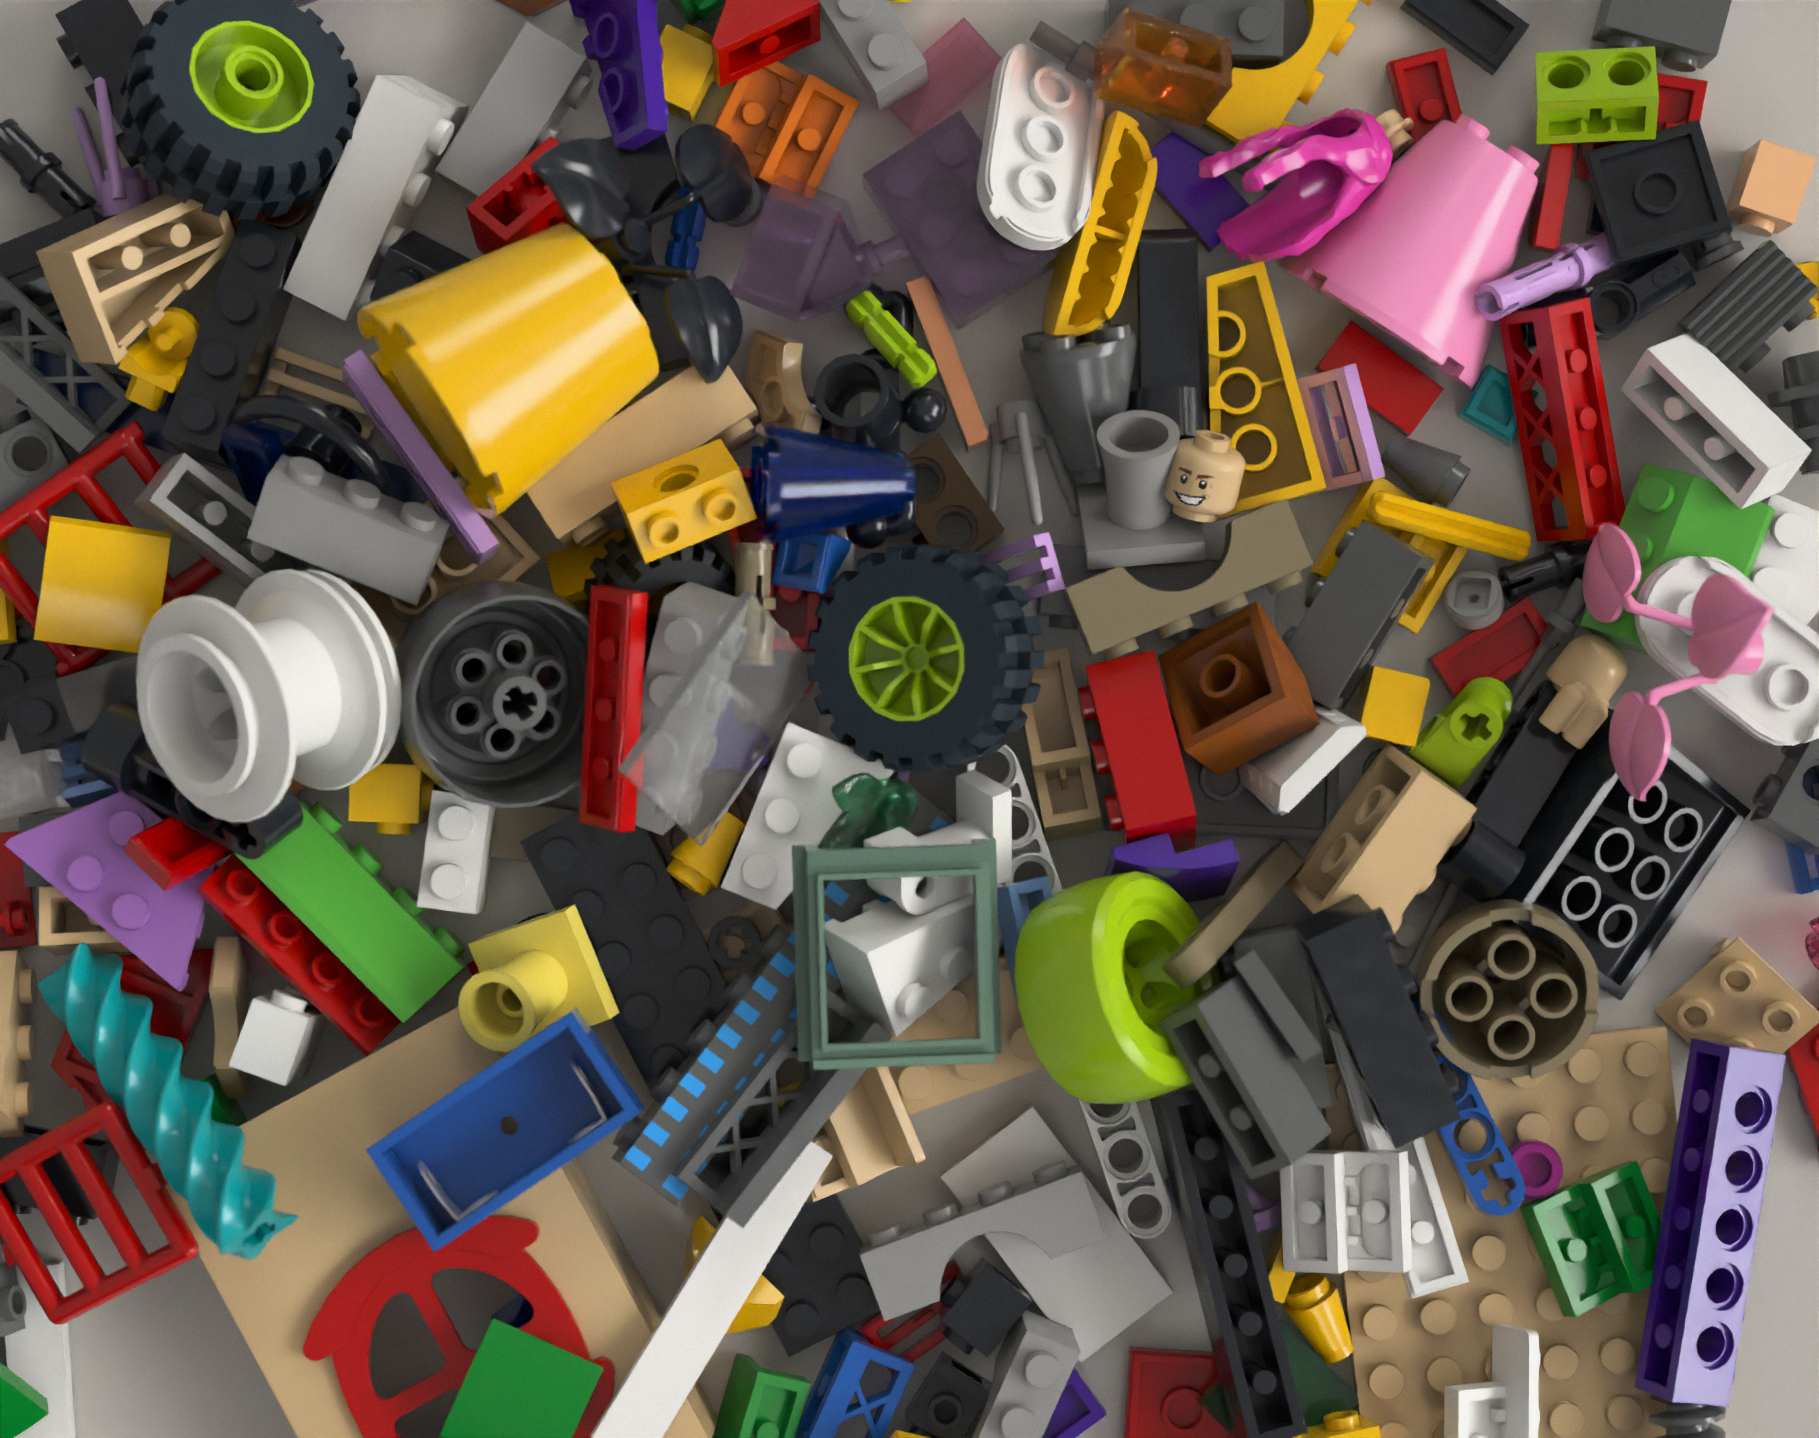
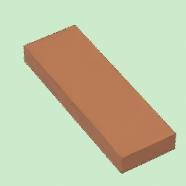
(947, 363)

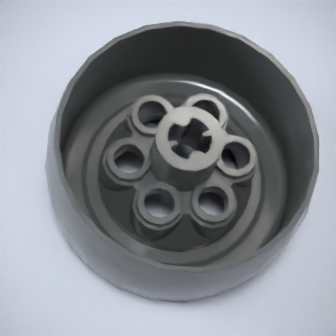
(545, 725)

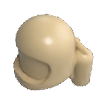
(1586, 680)

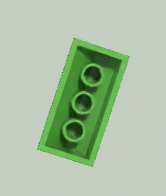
(360, 913)

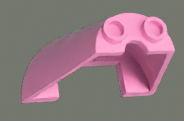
(1427, 243)

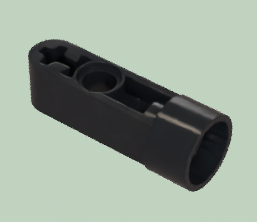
(1170, 330)
(121, 757)

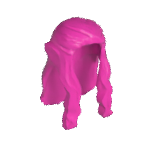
(1328, 177)

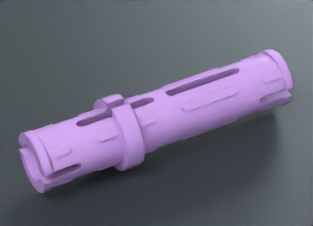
(1567, 268)

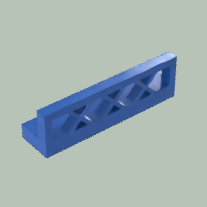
(840, 1379)

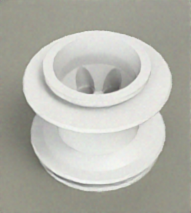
(267, 692)

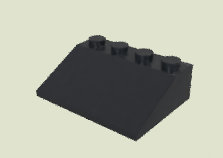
(1621, 863)

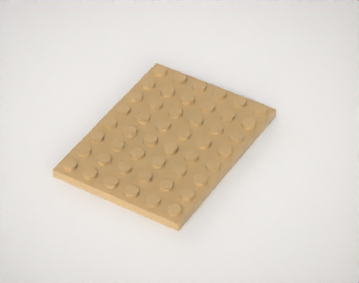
(1596, 1113)

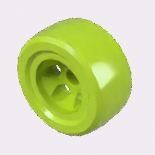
(1088, 1006)

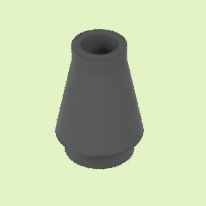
(1426, 469)

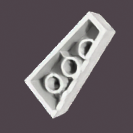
(373, 192)

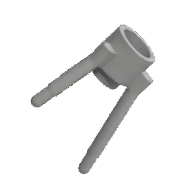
(1022, 428)

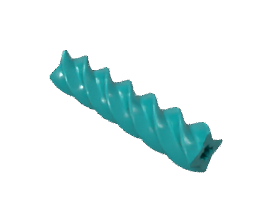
(163, 1107)

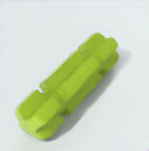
(891, 339)

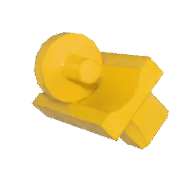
(160, 358)

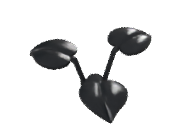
(590, 190)

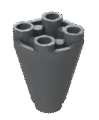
(1080, 387)

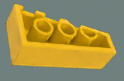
(1257, 392)

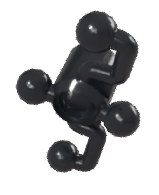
(880, 428)

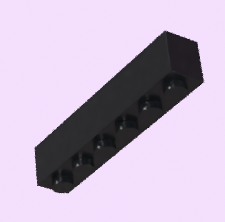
(1228, 1269)

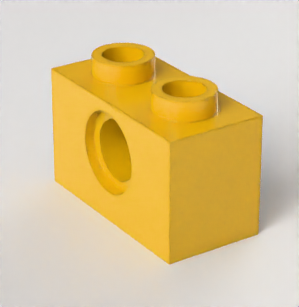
(683, 500)

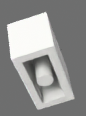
(456, 855)
(279, 1036)

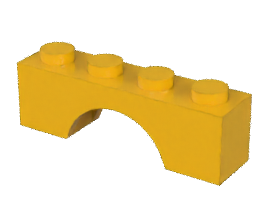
(1266, 95)

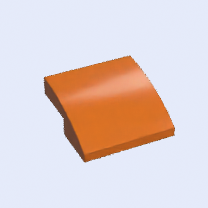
(785, 123)

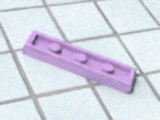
(418, 457)

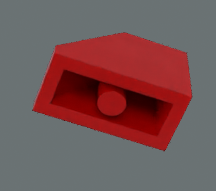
(760, 33)

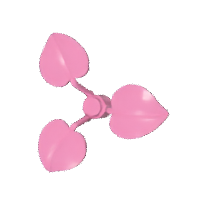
(1724, 642)

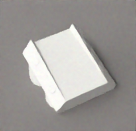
(1295, 767)

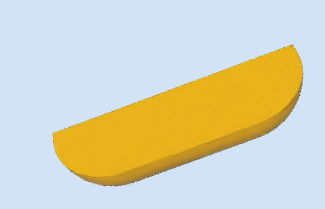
(1099, 257)

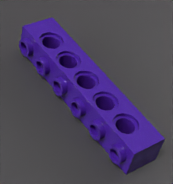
(1709, 1223)

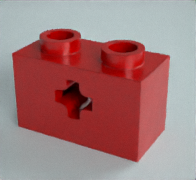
(515, 206)

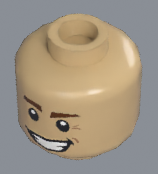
(1204, 477)

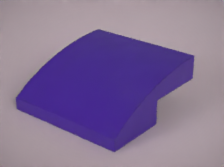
(1192, 874)

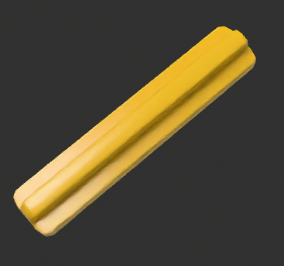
(1448, 526)

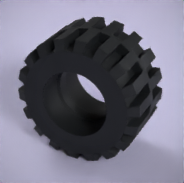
(626, 569)

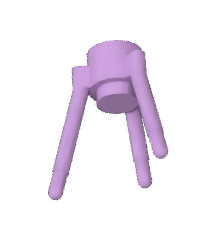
(117, 187)

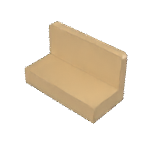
(872, 1129)

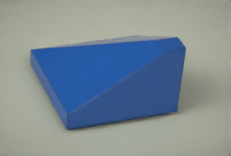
(809, 561)

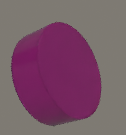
(1539, 1167)

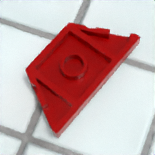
(173, 1015)

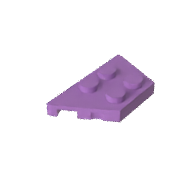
(88, 865)

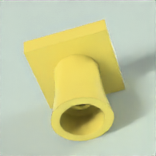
(532, 979)

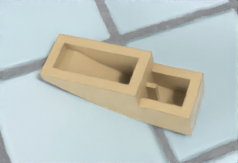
(1060, 752)

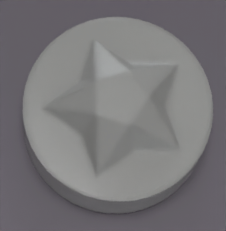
(1474, 599)

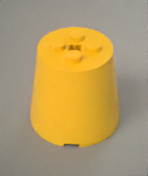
(512, 359)

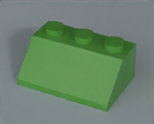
(1679, 517)

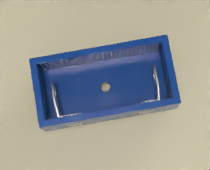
(459, 1163)

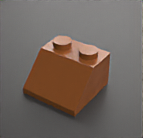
(1236, 691)

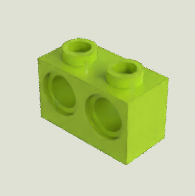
(1596, 95)

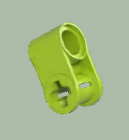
(1462, 735)

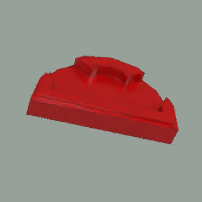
(1550, 198)

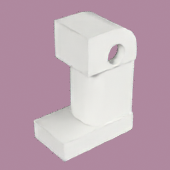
(981, 812)

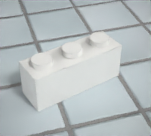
(1715, 420)

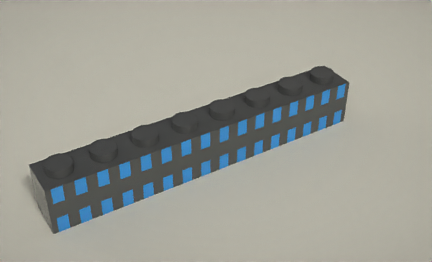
(739, 1038)

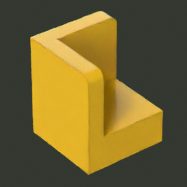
(1392, 705)

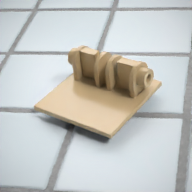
(1739, 1002)

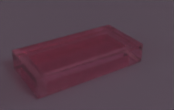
(954, 70)

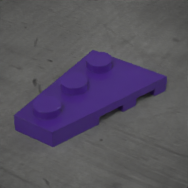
(630, 59)

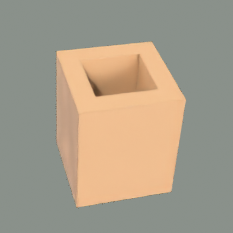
(1769, 188)

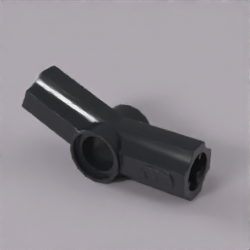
(1634, 290)

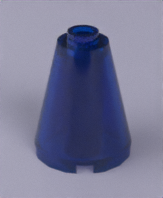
(822, 483)

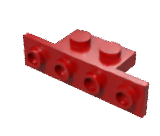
(298, 954)

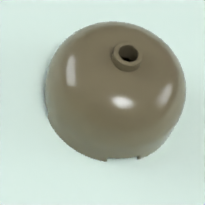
(1526, 1015)

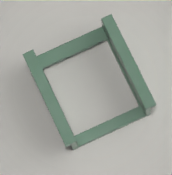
(809, 870)

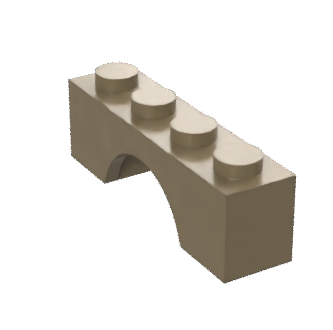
(1257, 552)

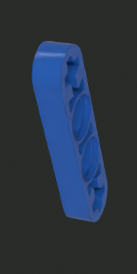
(1472, 1106)

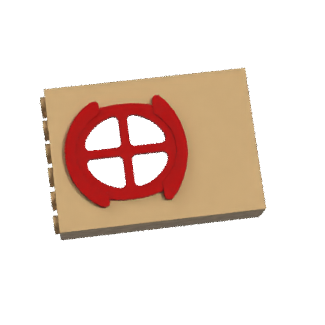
(327, 1276)

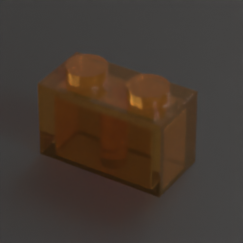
(1162, 68)

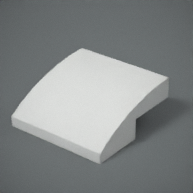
(1346, 1212)

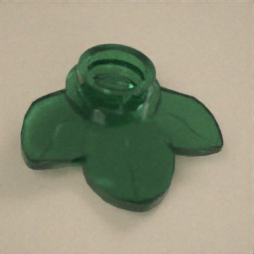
(868, 810)

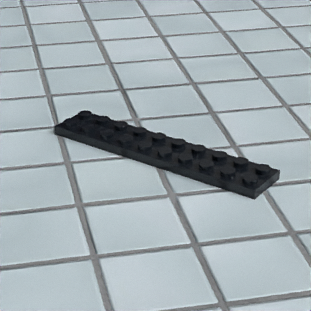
(663, 992)

